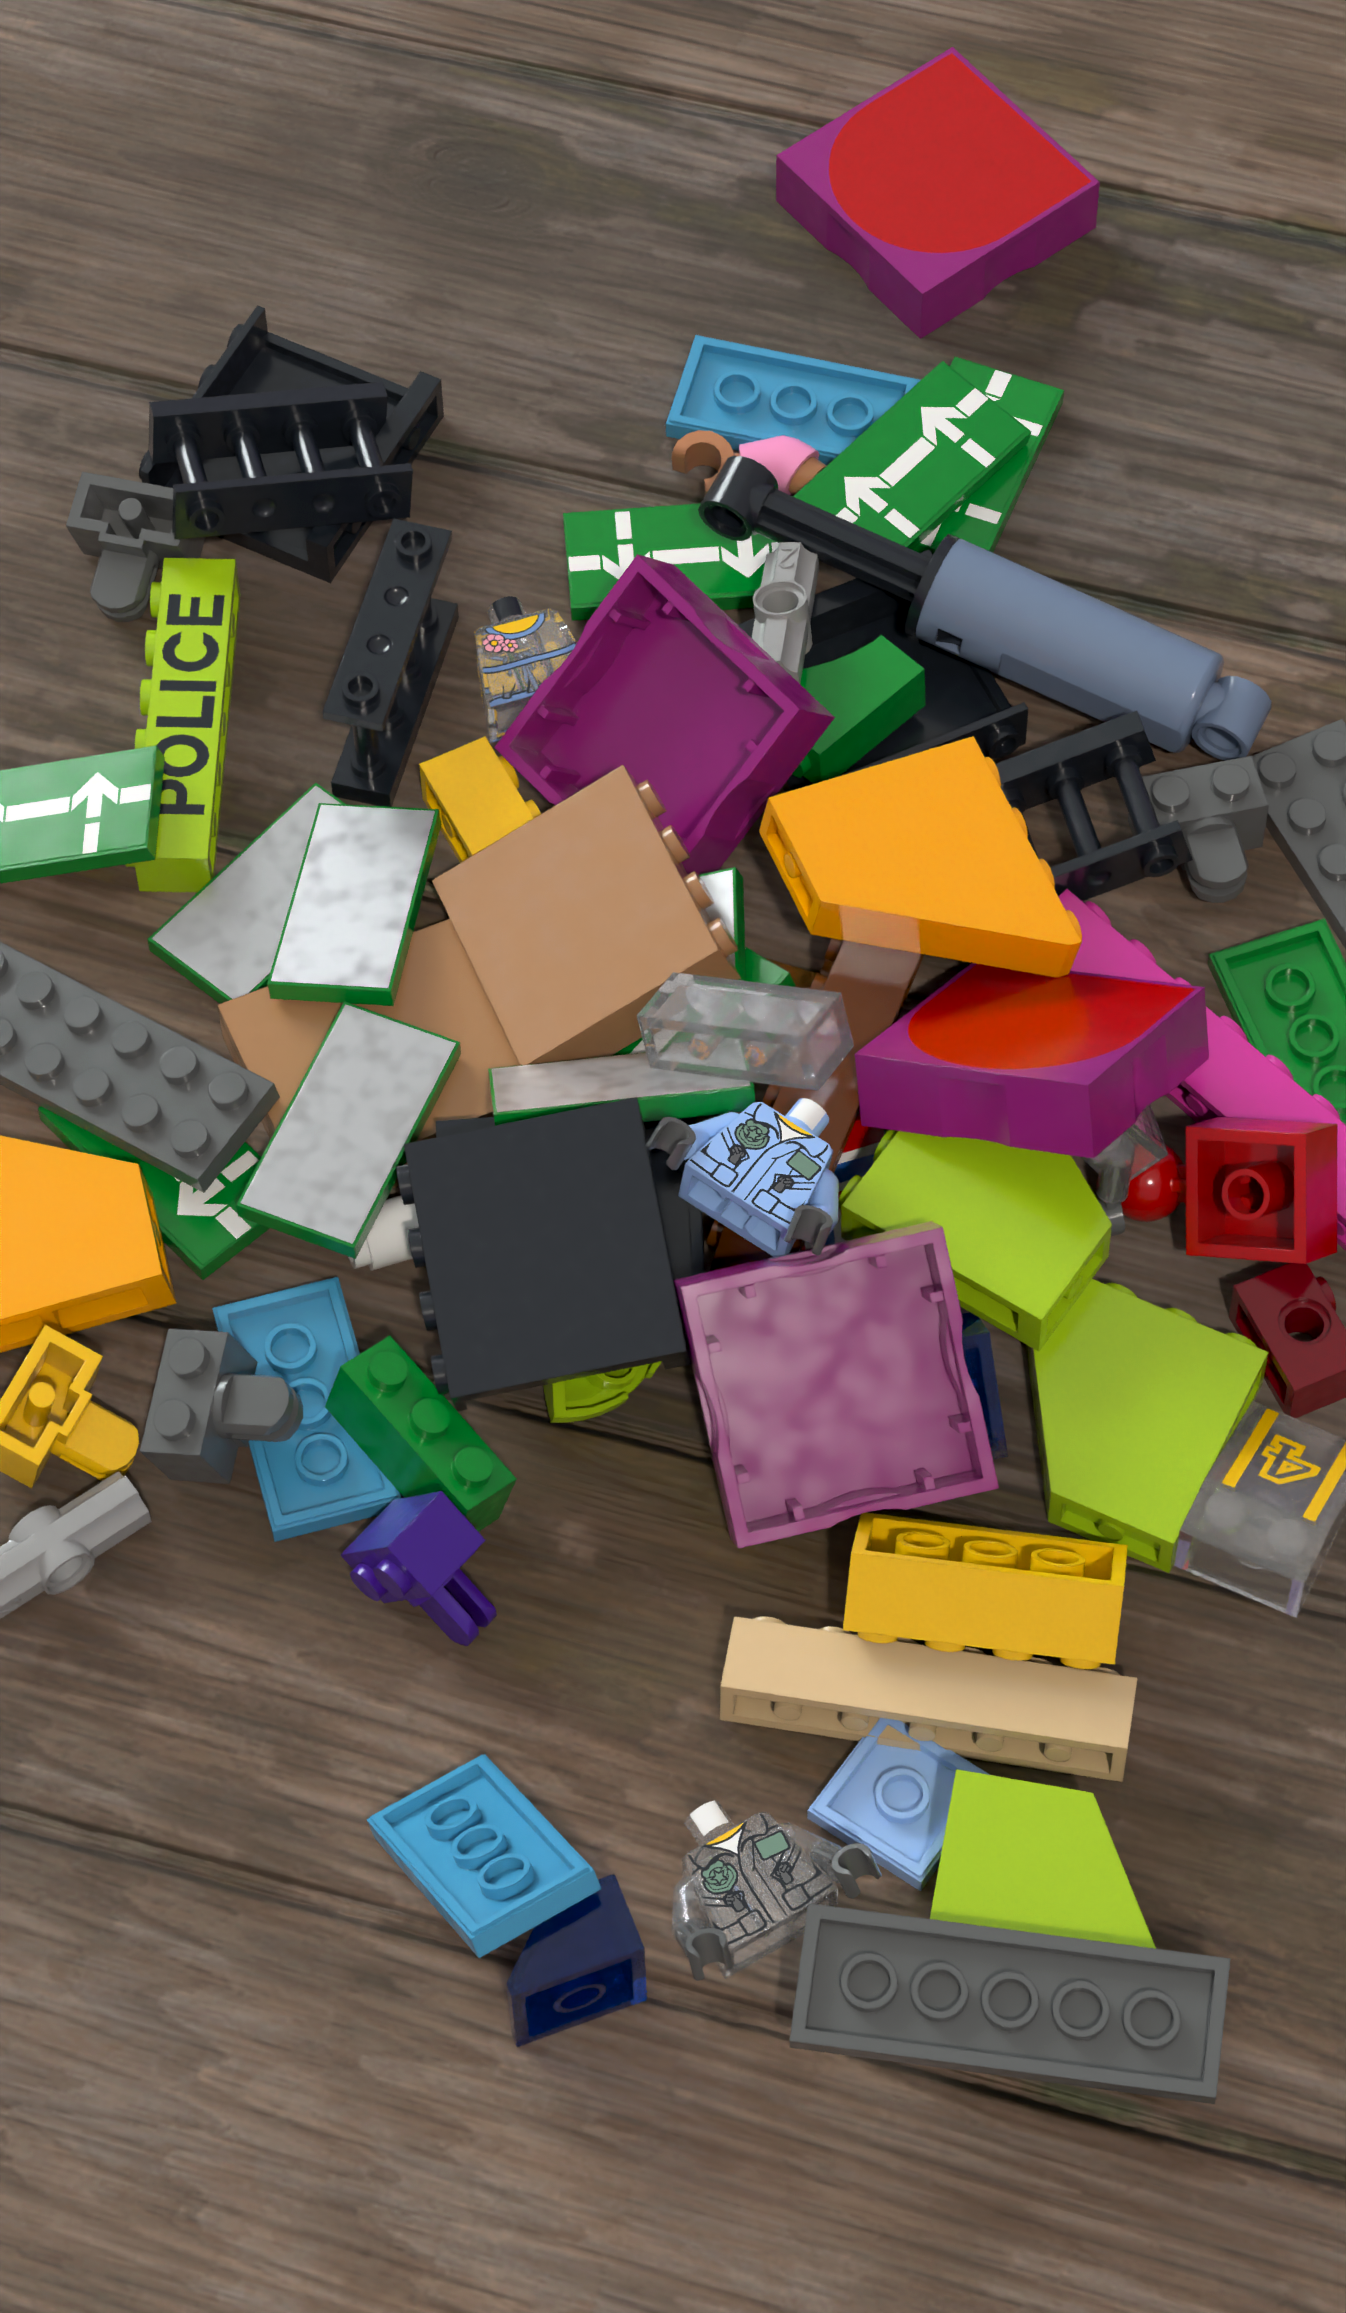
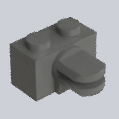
(131, 534)
(1220, 817)
(212, 1405)

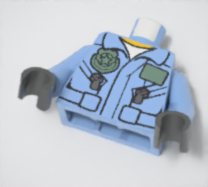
(758, 1173)

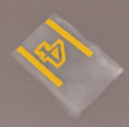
(1267, 1510)

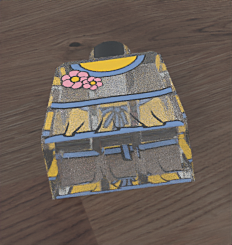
(516, 658)

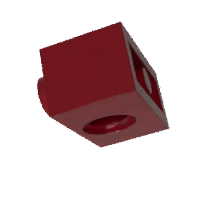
(1287, 1302)

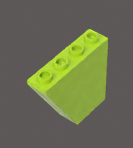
(1013, 1219)
(1135, 1416)
(1033, 1863)

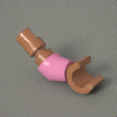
(785, 457)

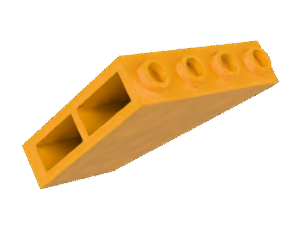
(922, 863)
(75, 1242)

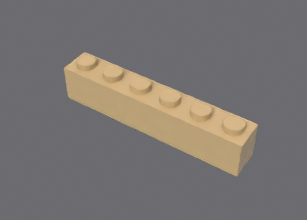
(960, 1700)

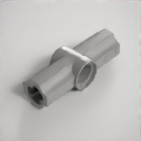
(786, 605)
(58, 1547)

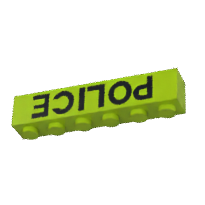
(189, 715)

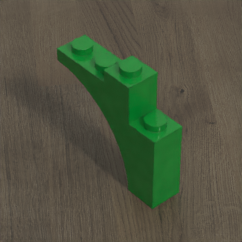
(870, 699)

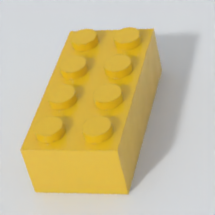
(985, 1590)

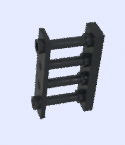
(278, 423)
(391, 663)
(1078, 762)

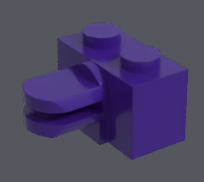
(416, 1557)

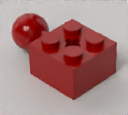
(1223, 1196)

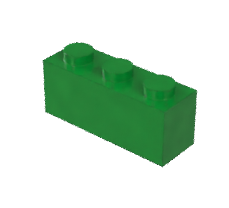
(417, 1433)

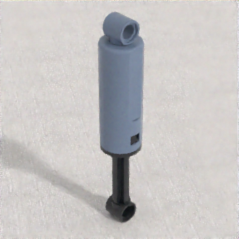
(1014, 621)

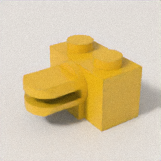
(53, 1413)

